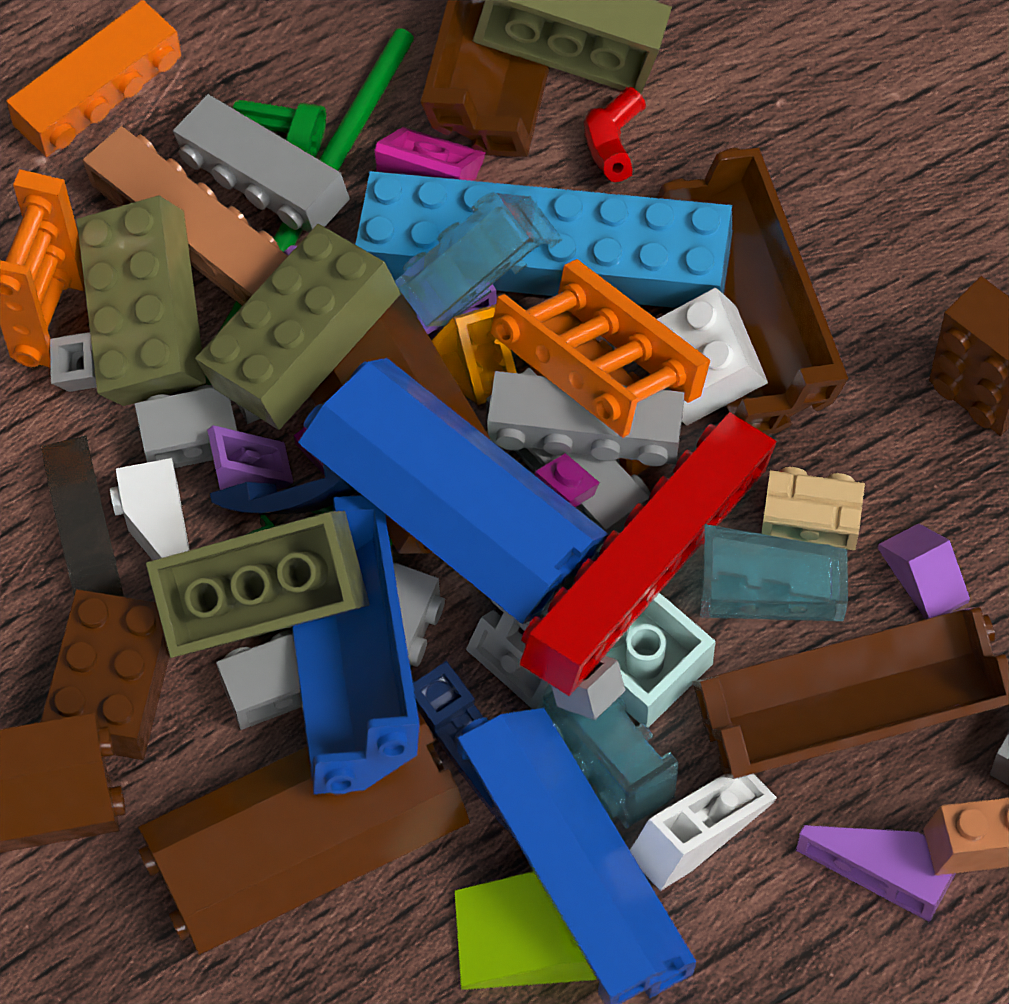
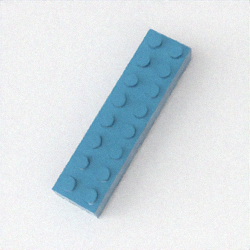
(640, 245)

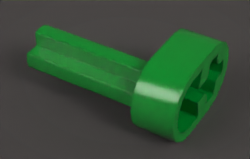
(303, 125)

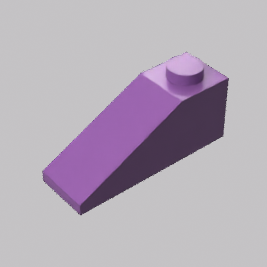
(882, 861)

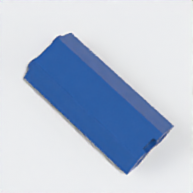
(451, 488)
(358, 672)
(577, 854)

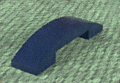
(265, 499)
(447, 710)

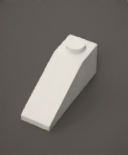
(151, 507)
(697, 827)

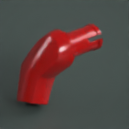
(603, 133)

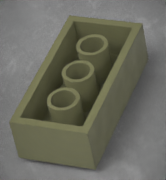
(587, 38)
(140, 301)
(298, 326)
(257, 583)

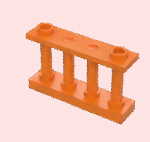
(38, 266)
(619, 321)

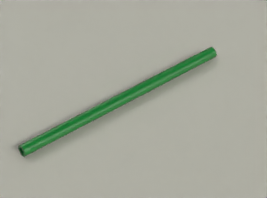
(351, 125)

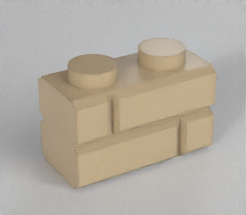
(813, 508)

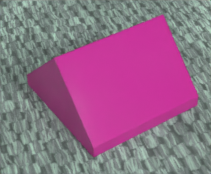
(426, 155)

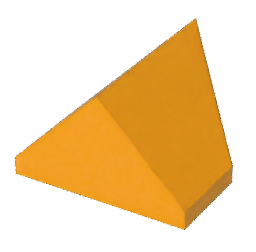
(473, 353)

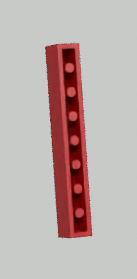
(646, 554)

